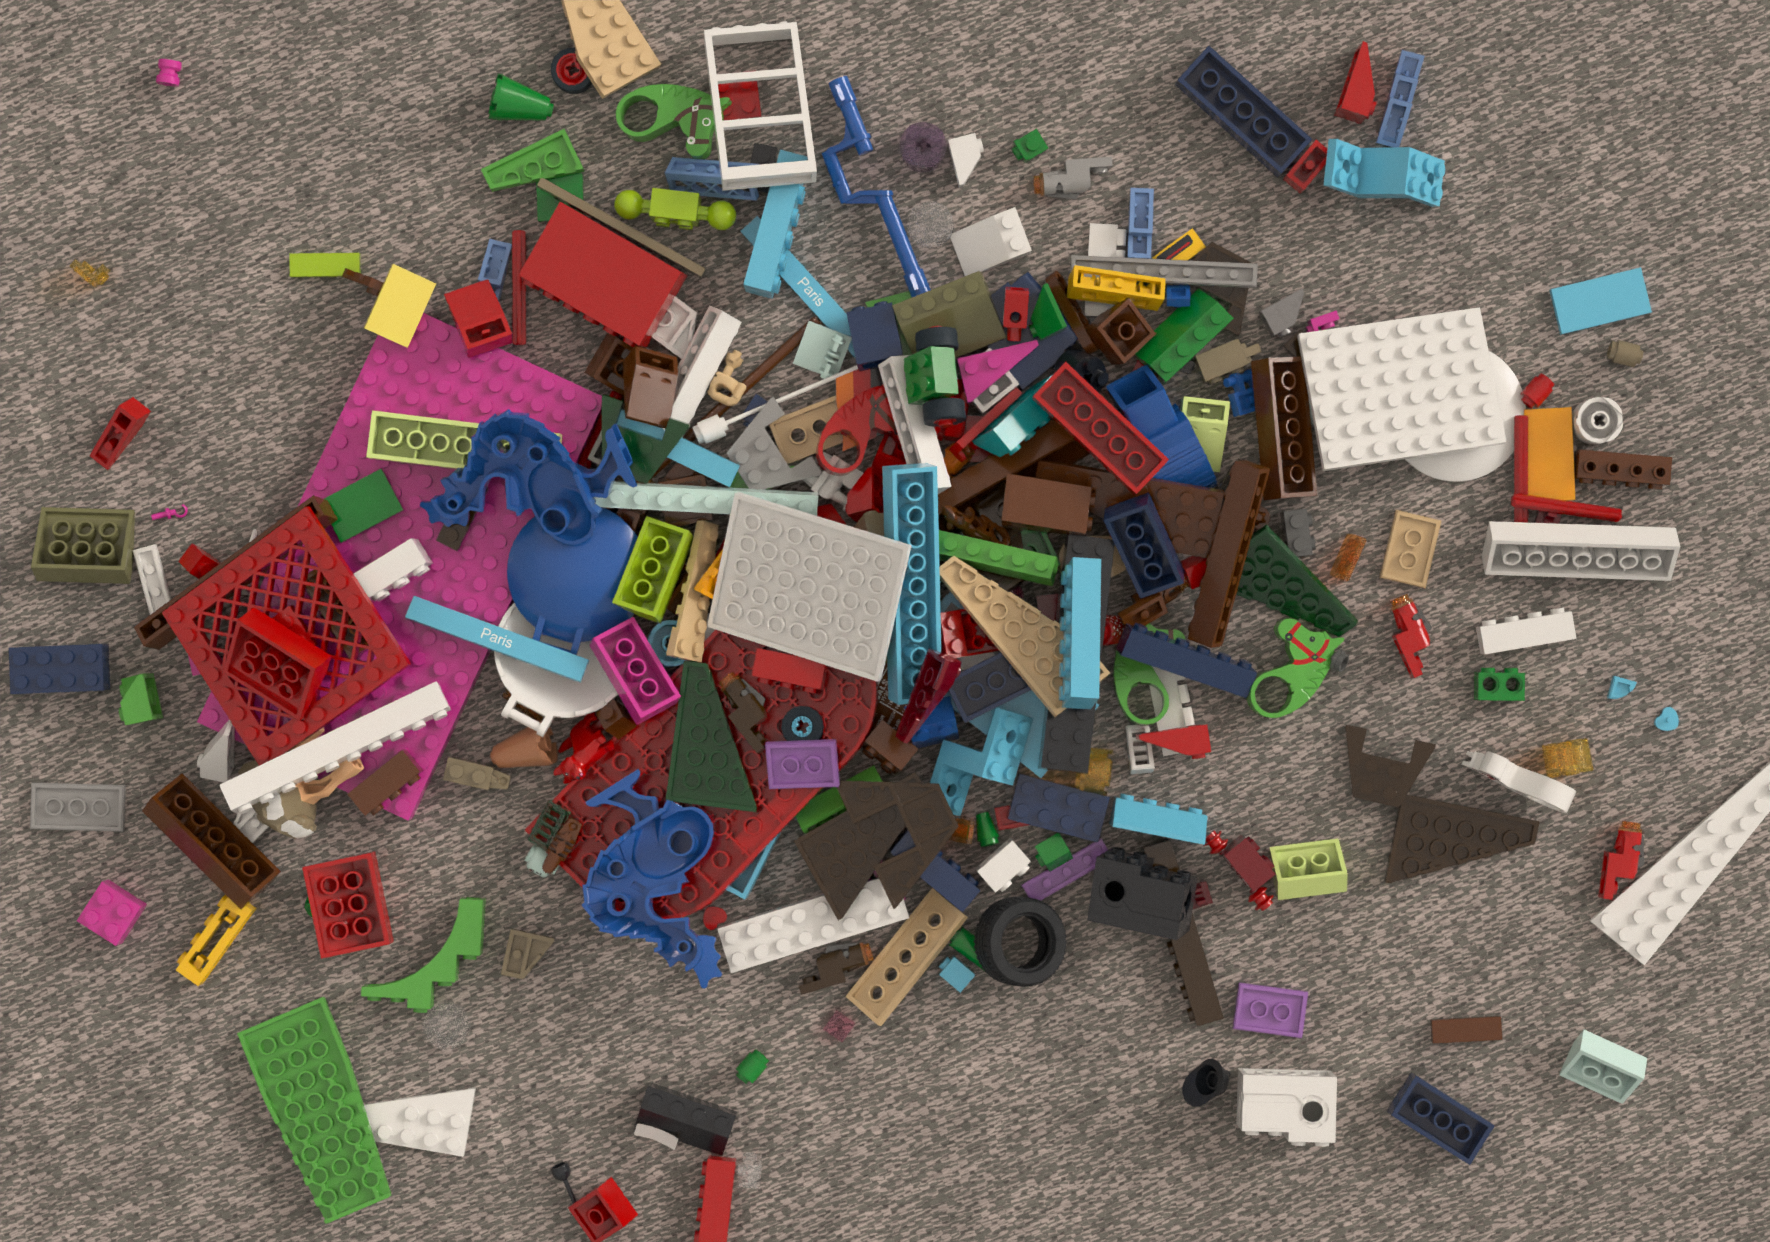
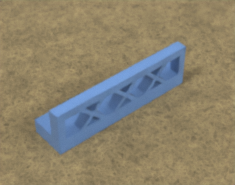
(707, 172)

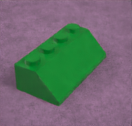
(1183, 335)

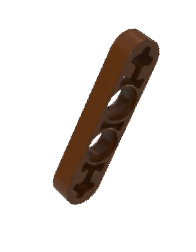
(1071, 311)

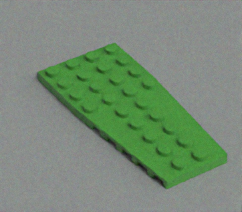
(317, 1107)

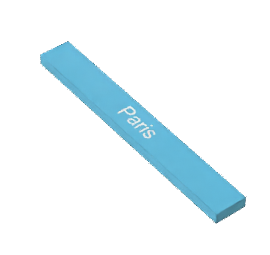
(807, 289)
(497, 639)

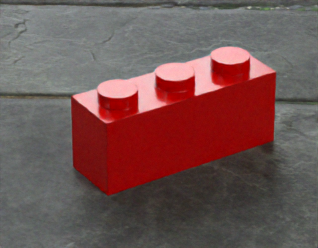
(789, 670)

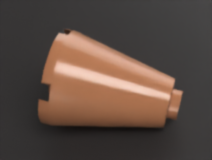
(525, 750)

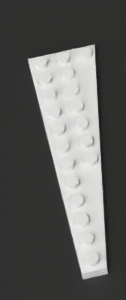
(1666, 892)

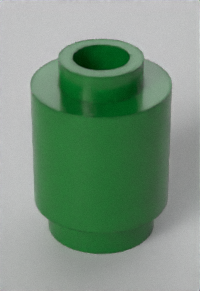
(751, 1066)

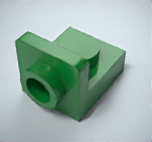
(1029, 146)

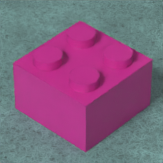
(112, 912)

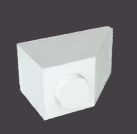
(965, 155)

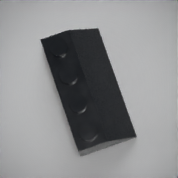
(687, 1118)

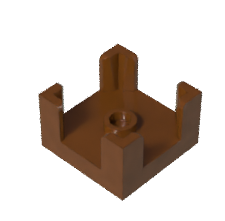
(683, 518)

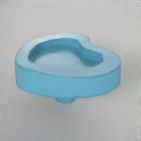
(1667, 720)

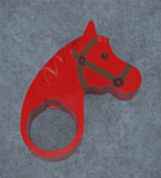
(857, 418)

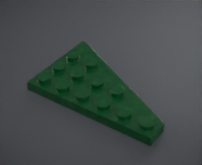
(1286, 584)
(704, 753)

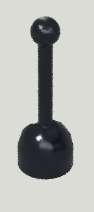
(562, 1172)

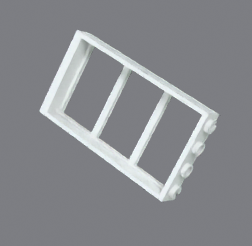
(764, 174)

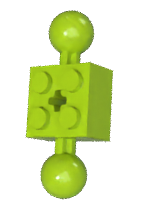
(675, 208)

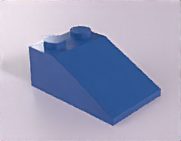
(938, 726)

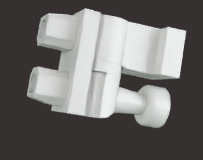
(829, 485)

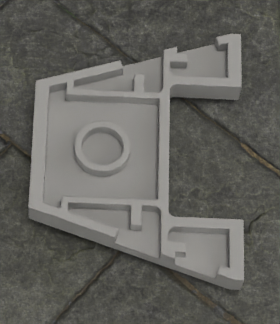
(759, 457)

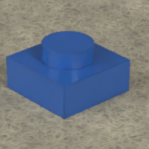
(1178, 295)

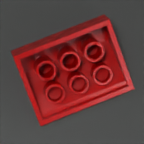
(275, 663)
(348, 904)

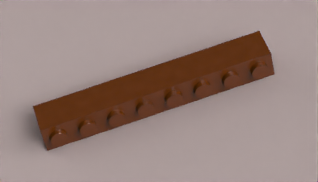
(1228, 553)

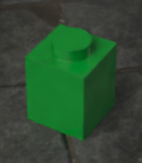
(1053, 852)

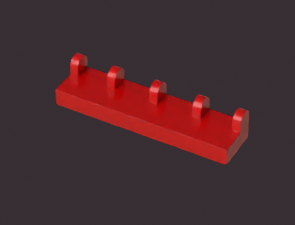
(982, 424)

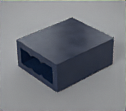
(874, 334)

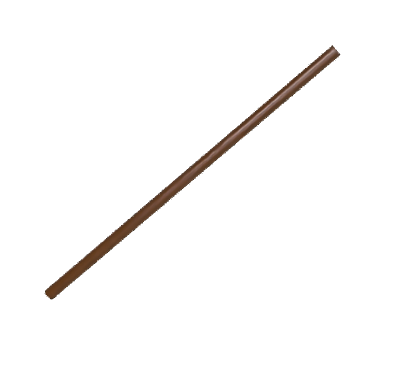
(750, 381)

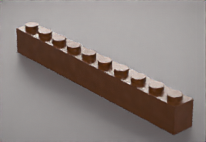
(156, 631)

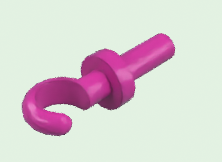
(168, 513)

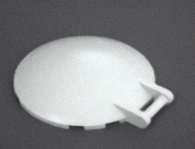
(546, 691)

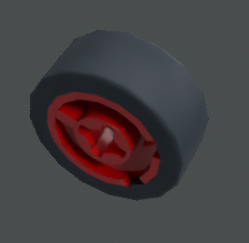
(563, 79)

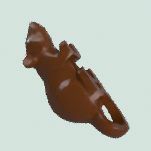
(974, 526)

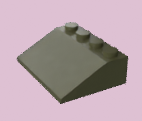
(959, 305)
(84, 545)

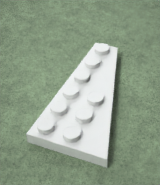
(424, 1121)

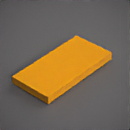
(1550, 453)

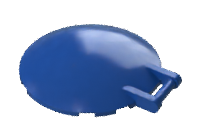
(570, 587)

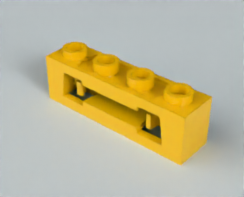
(1115, 286)
(193, 969)

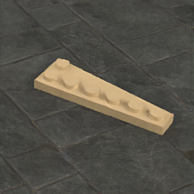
(689, 634)

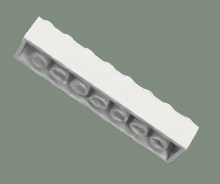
(1580, 551)
(804, 926)

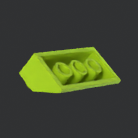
(653, 569)

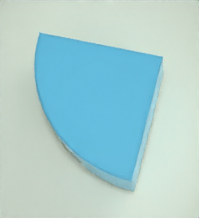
(1620, 687)

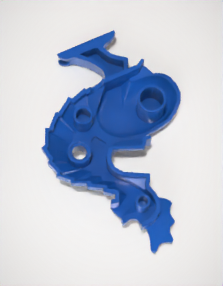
(535, 475)
(647, 865)

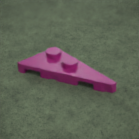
(986, 368)

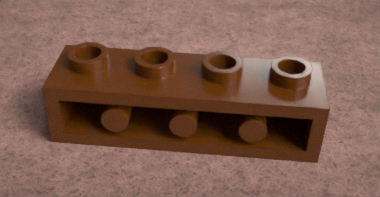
(1622, 467)

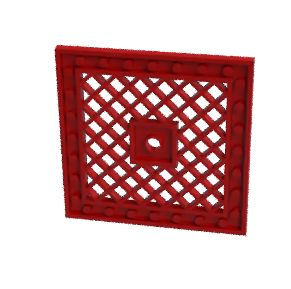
(307, 529)

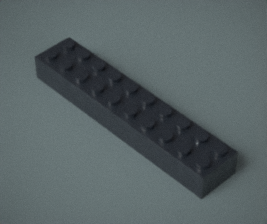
(1069, 735)

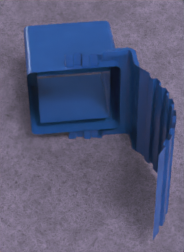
(1148, 408)

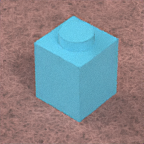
(956, 972)

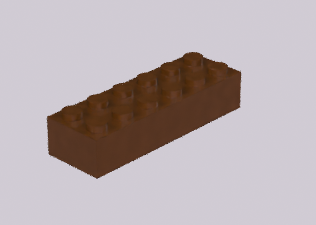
(1284, 427)
(211, 841)

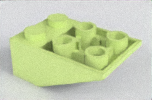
(1209, 424)

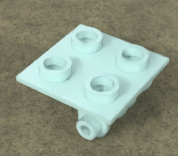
(822, 350)

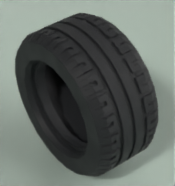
(1050, 946)

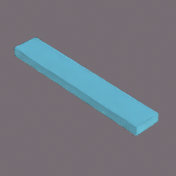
(689, 453)

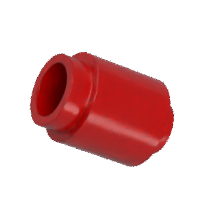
(1537, 391)

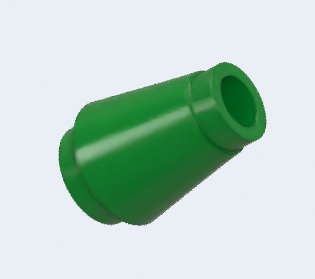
(986, 830)

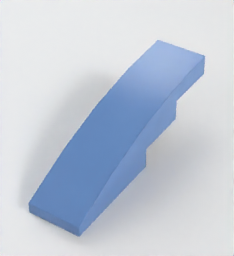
(1400, 98)
(1140, 223)
(495, 265)

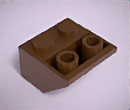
(887, 748)

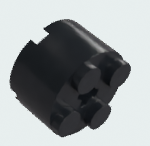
(1086, 365)

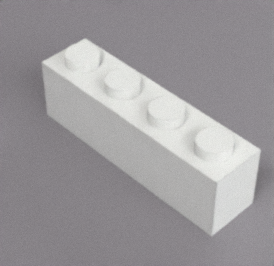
(1526, 632)

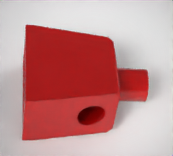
(1015, 301)

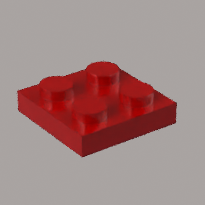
(744, 100)

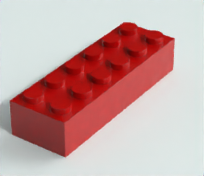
(1100, 428)

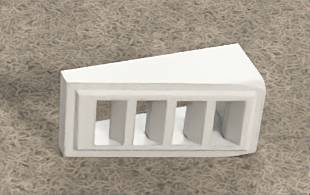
(1144, 768)

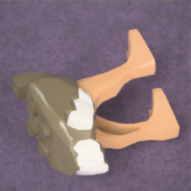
(295, 811)

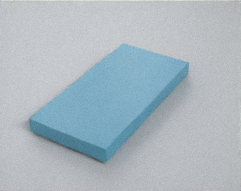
(1600, 301)

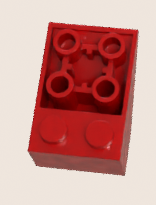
(479, 318)
(962, 635)

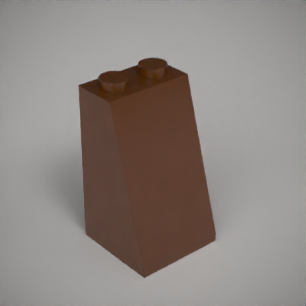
(1047, 506)

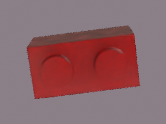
(1307, 167)

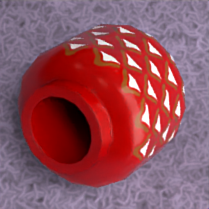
(1113, 630)

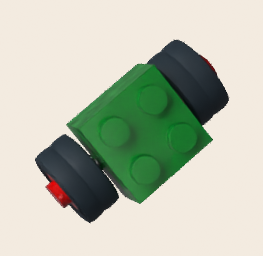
(933, 377)

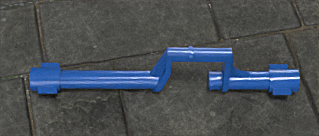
(857, 136)

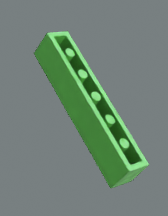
(998, 558)

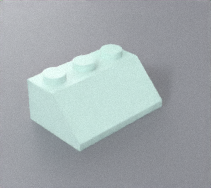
(1604, 1066)

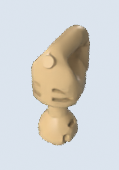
(723, 381)

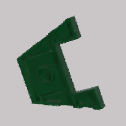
(646, 451)

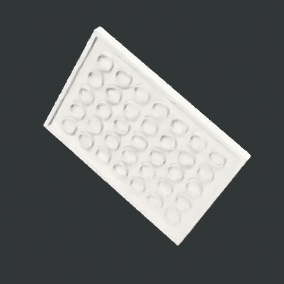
(1401, 389)
(808, 586)

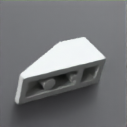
(218, 756)

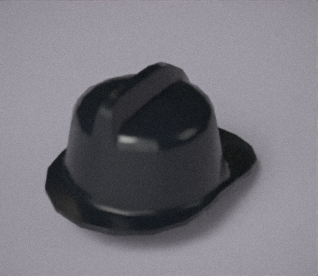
(1205, 1083)

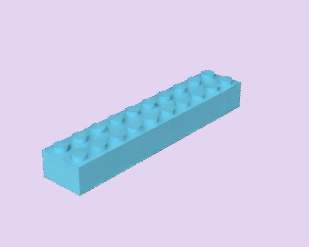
(912, 518)

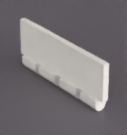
(1103, 243)
(1178, 694)

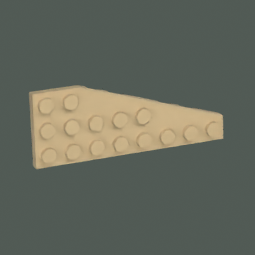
(608, 44)
(1015, 628)

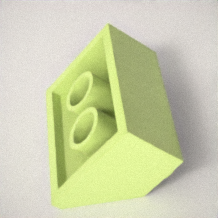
(1308, 869)

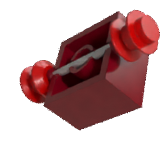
(1247, 863)

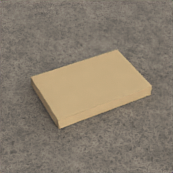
(1410, 549)

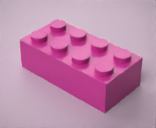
(635, 670)

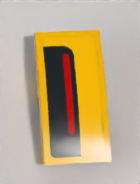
(1183, 248)

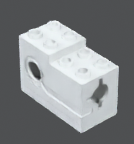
(1288, 1103)

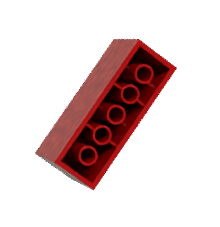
(602, 276)

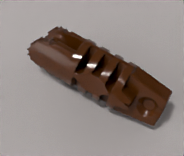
(561, 845)

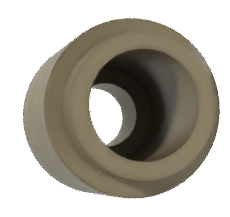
(1624, 353)

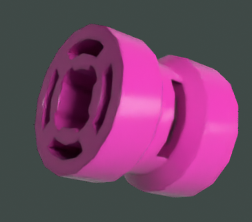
(168, 74)

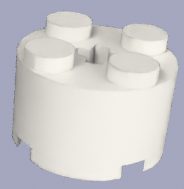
(1609, 423)

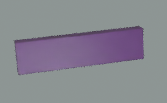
(1050, 882)

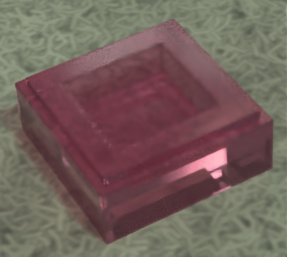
(839, 1025)

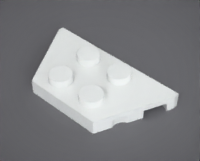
(677, 327)

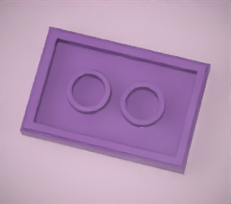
(802, 764)
(1270, 1010)

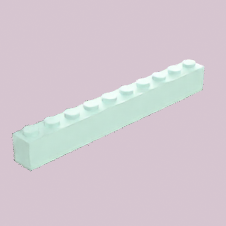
(698, 498)

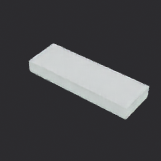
(152, 577)

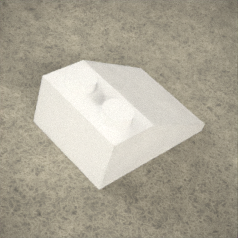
(991, 242)

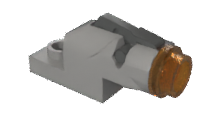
(1073, 180)

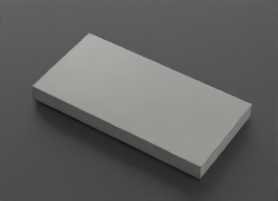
(77, 806)

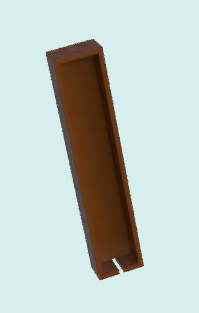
(976, 481)

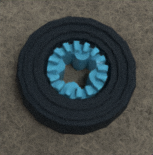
(806, 714)

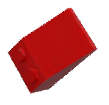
(1358, 91)

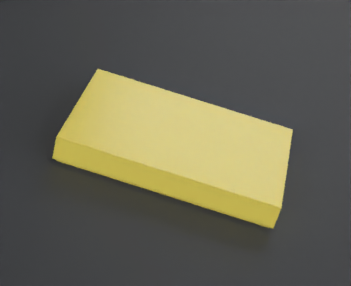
(399, 305)

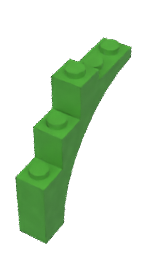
(419, 987)

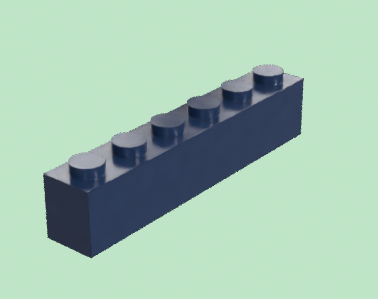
(1186, 660)

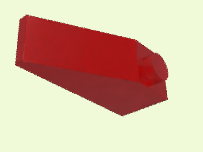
(119, 432)
(1184, 740)

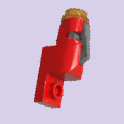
(1413, 633)
(1623, 862)

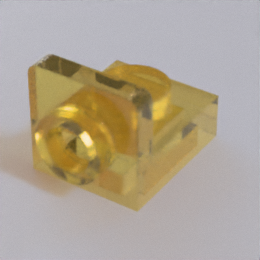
(86, 271)

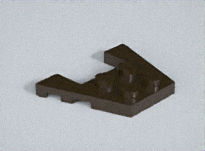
(1233, 295)
(1382, 778)

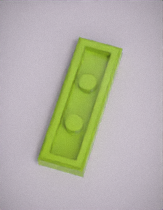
(322, 264)

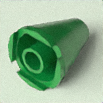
(517, 102)

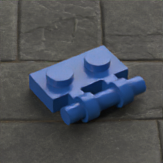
(1243, 399)

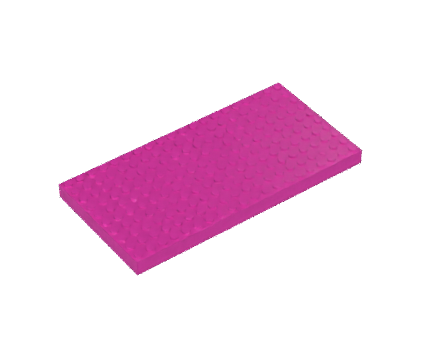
(442, 383)

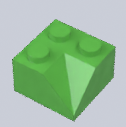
(139, 699)

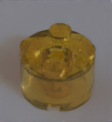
(1567, 757)
(1098, 772)

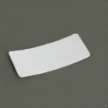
(656, 1134)

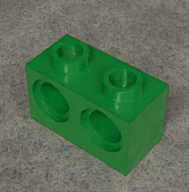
(1499, 690)

